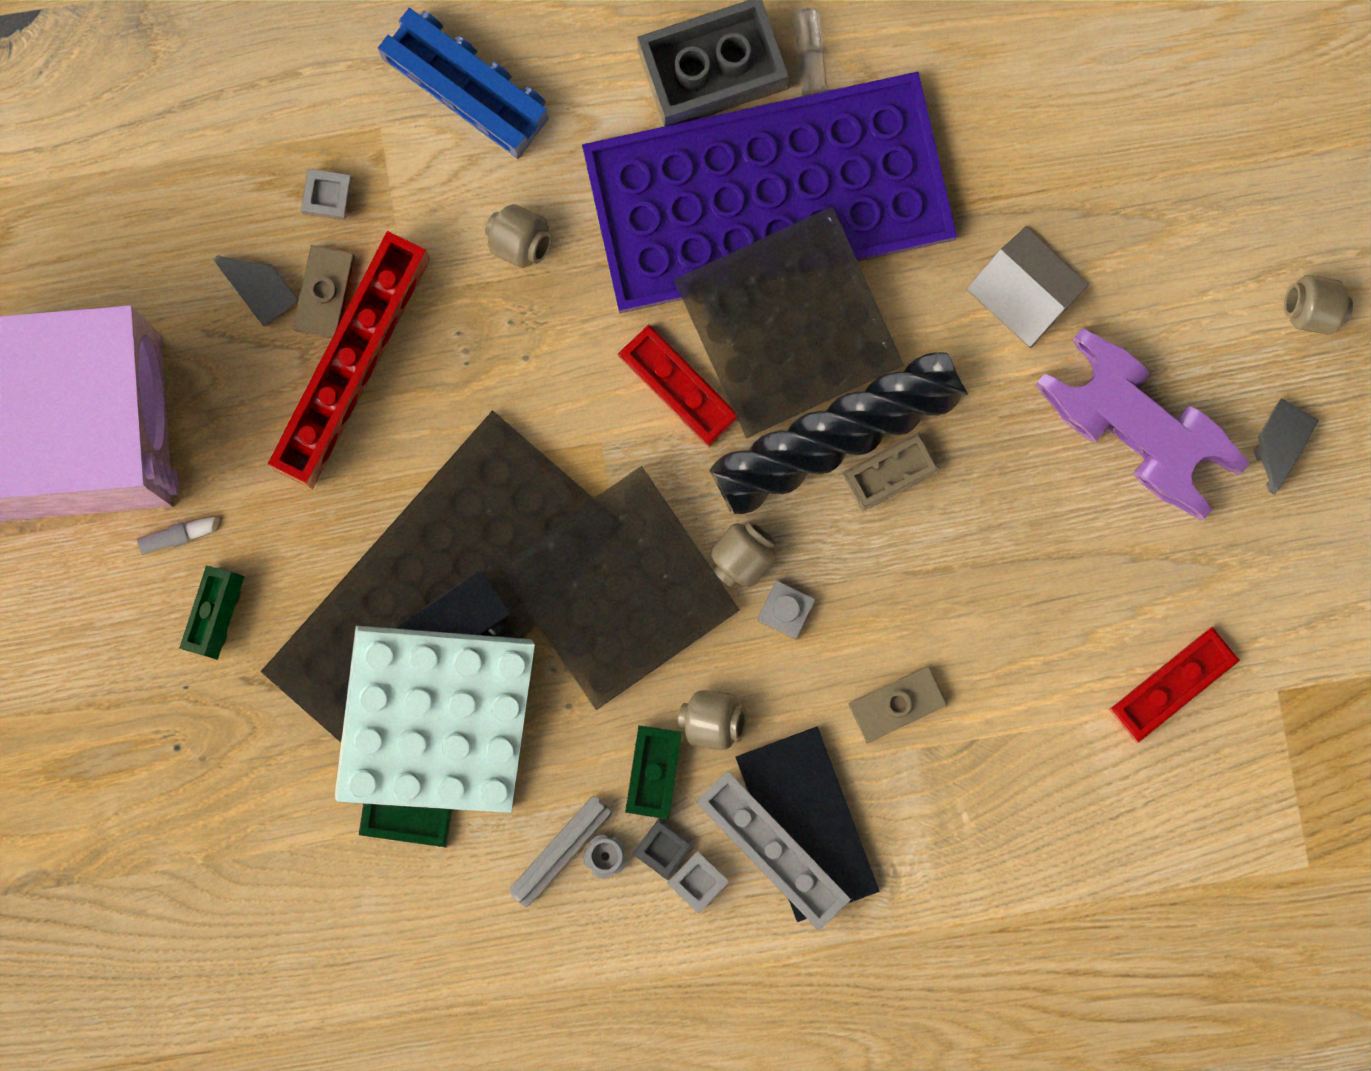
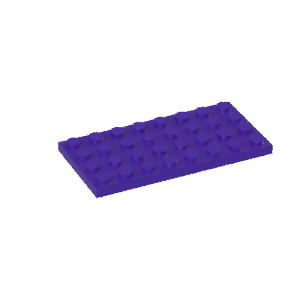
(731, 178)

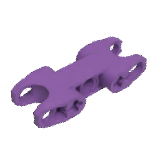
(1166, 444)

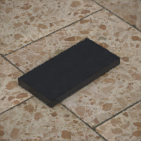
(803, 795)

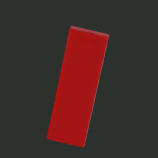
(678, 385)
(1174, 684)

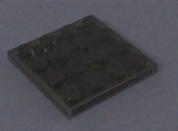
(788, 322)
(618, 587)

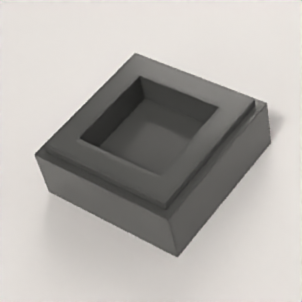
(662, 849)

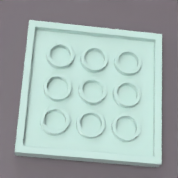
(433, 719)

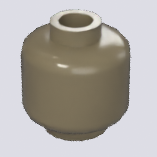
(518, 236)
(1318, 304)
(743, 554)
(712, 720)

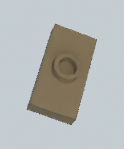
(323, 291)
(890, 471)
(897, 704)

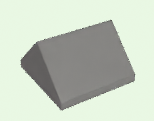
(1027, 286)

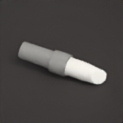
(177, 534)

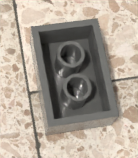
(713, 62)

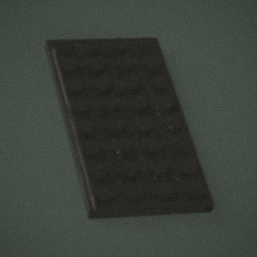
(465, 519)

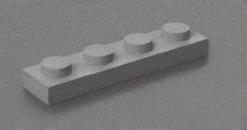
(773, 850)

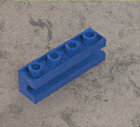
(464, 82)

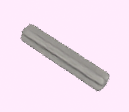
(560, 851)

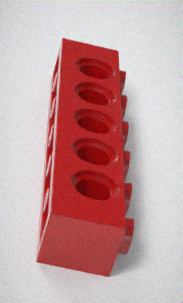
(349, 360)

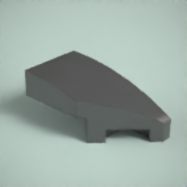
(258, 286)
(1283, 441)

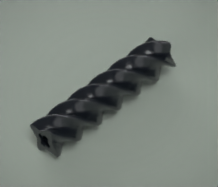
(849, 426)

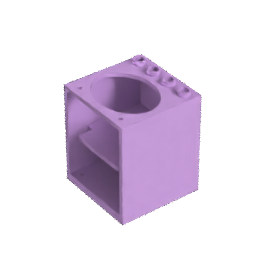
(82, 414)

